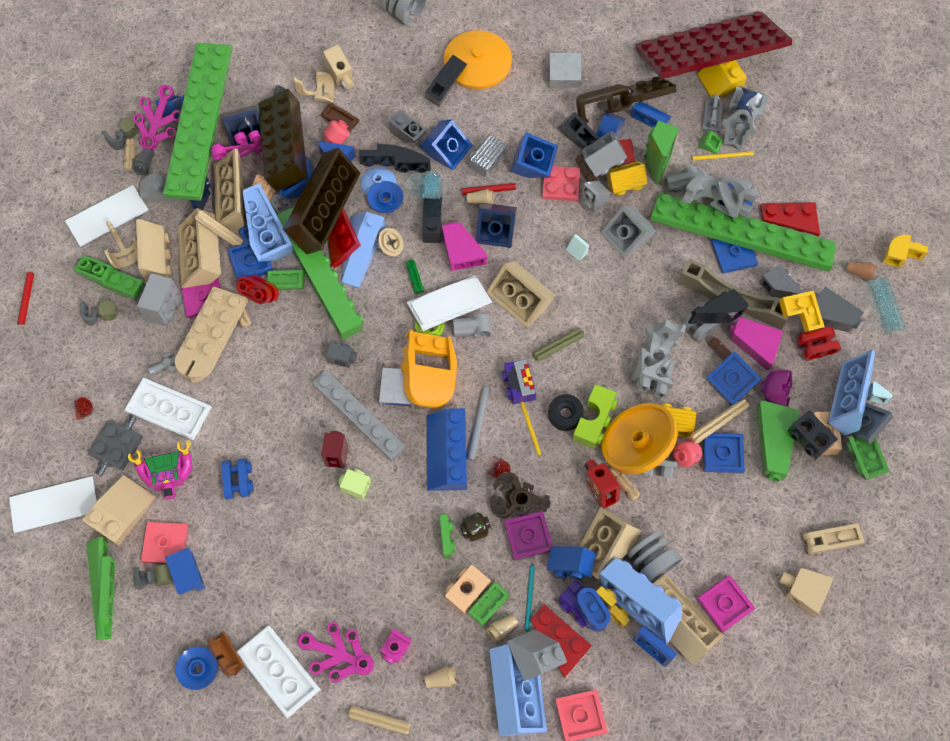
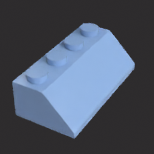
(852, 393)
(642, 599)
(517, 702)

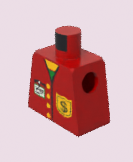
(602, 482)

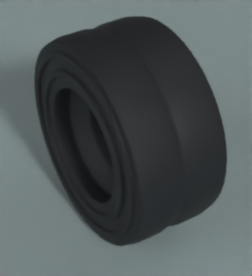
(565, 401)

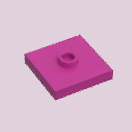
(196, 296)
(725, 603)

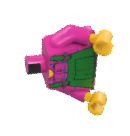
(165, 469)

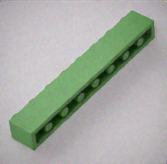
(327, 287)

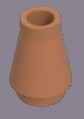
(862, 269)

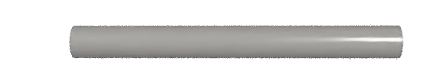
(478, 423)

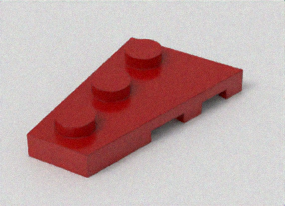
(792, 215)
(342, 240)
(570, 641)

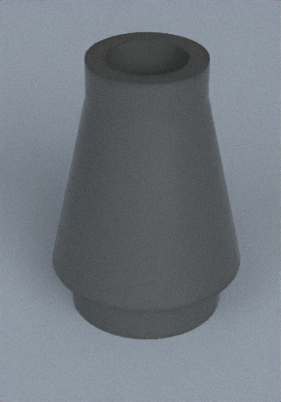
(143, 162)

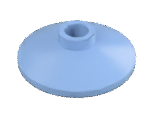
(369, 177)

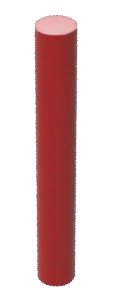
(495, 188)
(25, 298)

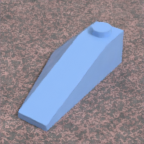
(264, 228)
(366, 228)

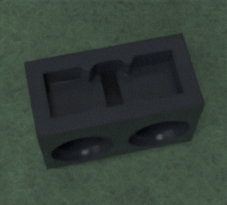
(816, 431)

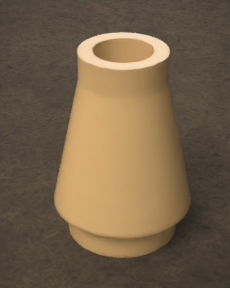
(479, 197)
(500, 629)
(442, 678)

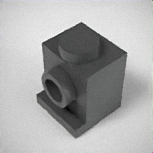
(341, 354)

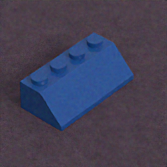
(446, 450)

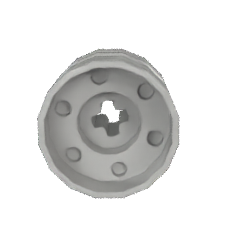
(404, 8)
(654, 556)

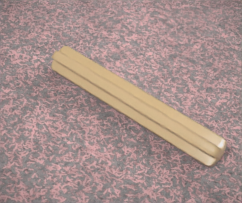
(719, 421)

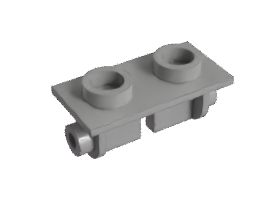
(713, 114)

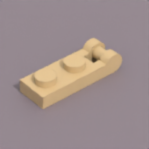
(834, 538)

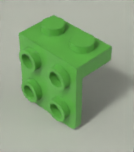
(869, 460)

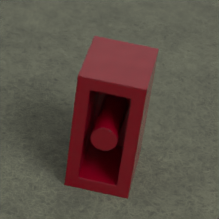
(334, 449)

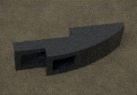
(403, 158)

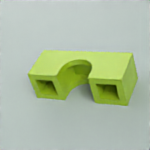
(589, 431)

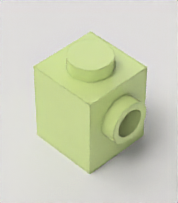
(355, 483)

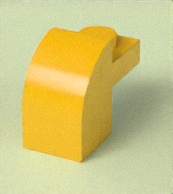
(901, 248)

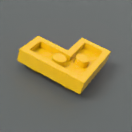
(804, 305)
(619, 615)

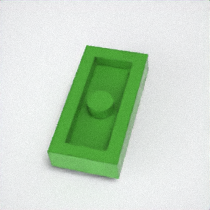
(446, 529)

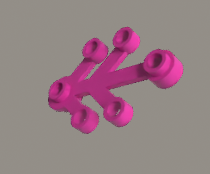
(156, 121)
(244, 148)
(338, 655)

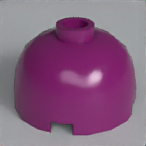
(777, 387)

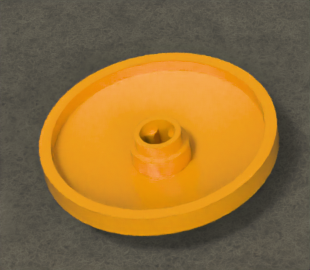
(486, 58)
(639, 438)

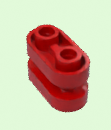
(257, 289)
(820, 335)

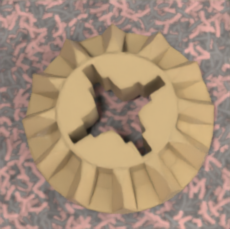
(396, 247)

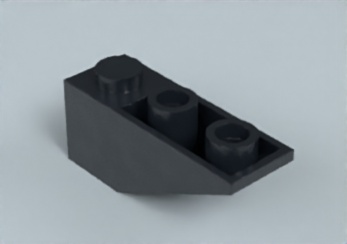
(445, 80)
(723, 309)

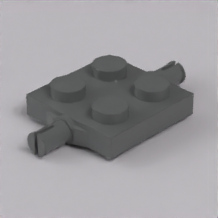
(114, 445)

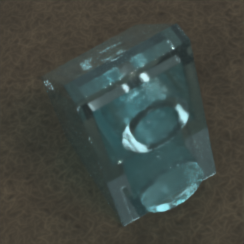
(431, 186)

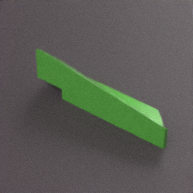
(102, 586)

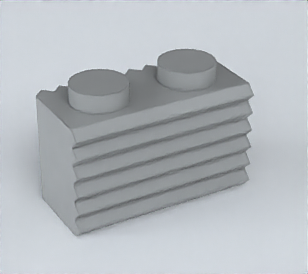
(487, 155)

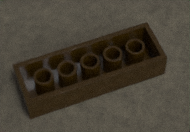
(282, 140)
(322, 201)

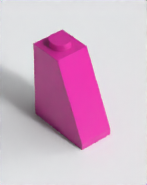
(461, 247)
(756, 340)

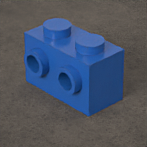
(571, 562)

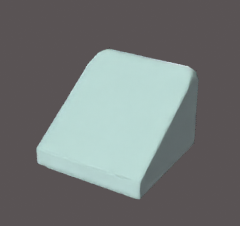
(578, 247)
(878, 394)

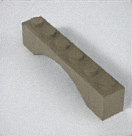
(704, 281)

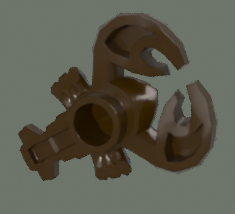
(516, 497)

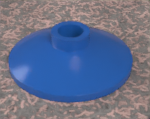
(383, 190)
(186, 668)

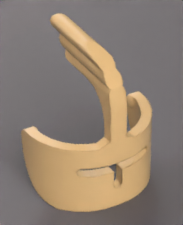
(323, 79)
(113, 257)

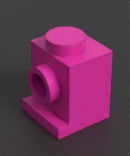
(403, 645)

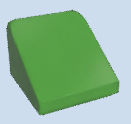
(710, 142)

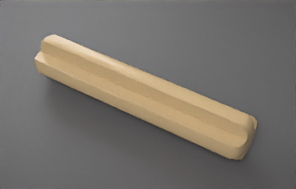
(218, 228)
(379, 720)

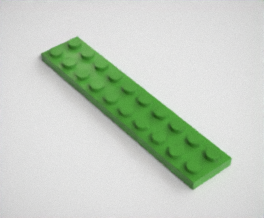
(198, 122)
(745, 232)

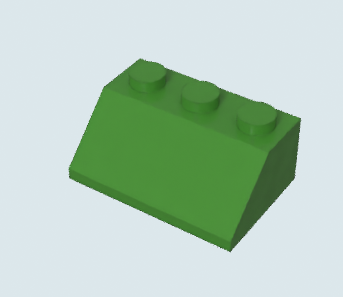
(659, 149)

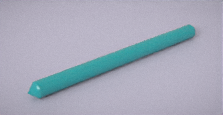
(529, 598)

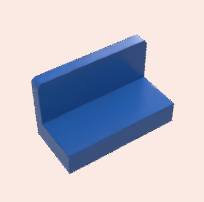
(648, 114)
(184, 571)

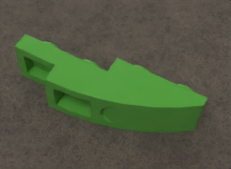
(109, 278)

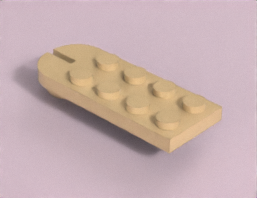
(209, 334)

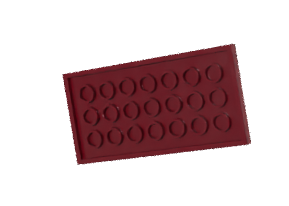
(712, 44)

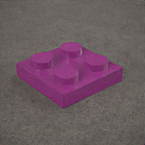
(528, 535)

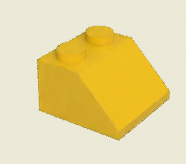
(722, 78)

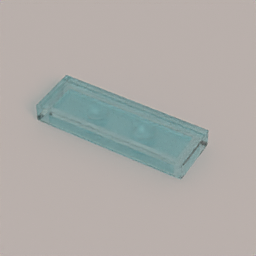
(887, 305)

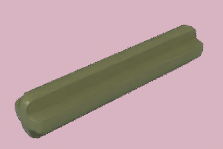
(558, 344)

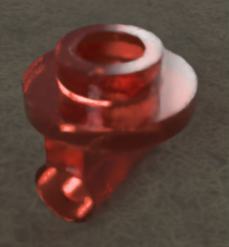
(83, 408)
(500, 467)

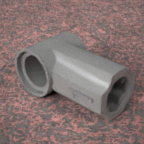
(680, 180)
(476, 326)

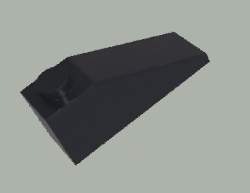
(578, 131)
(432, 220)

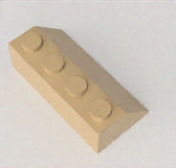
(229, 191)
(198, 252)
(694, 632)

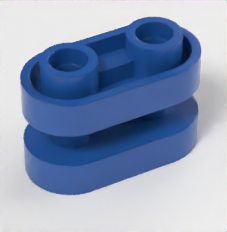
(242, 468)
(593, 609)

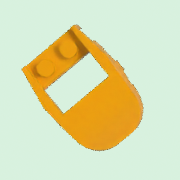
(425, 384)

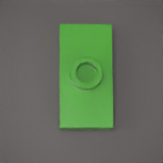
(287, 279)
(488, 604)

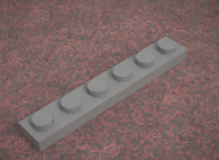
(359, 415)

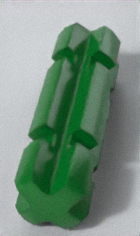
(414, 276)

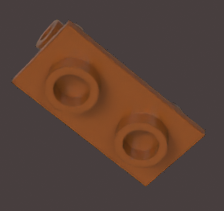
(230, 662)

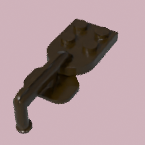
(628, 95)

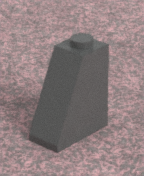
(837, 311)

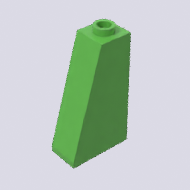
(775, 439)

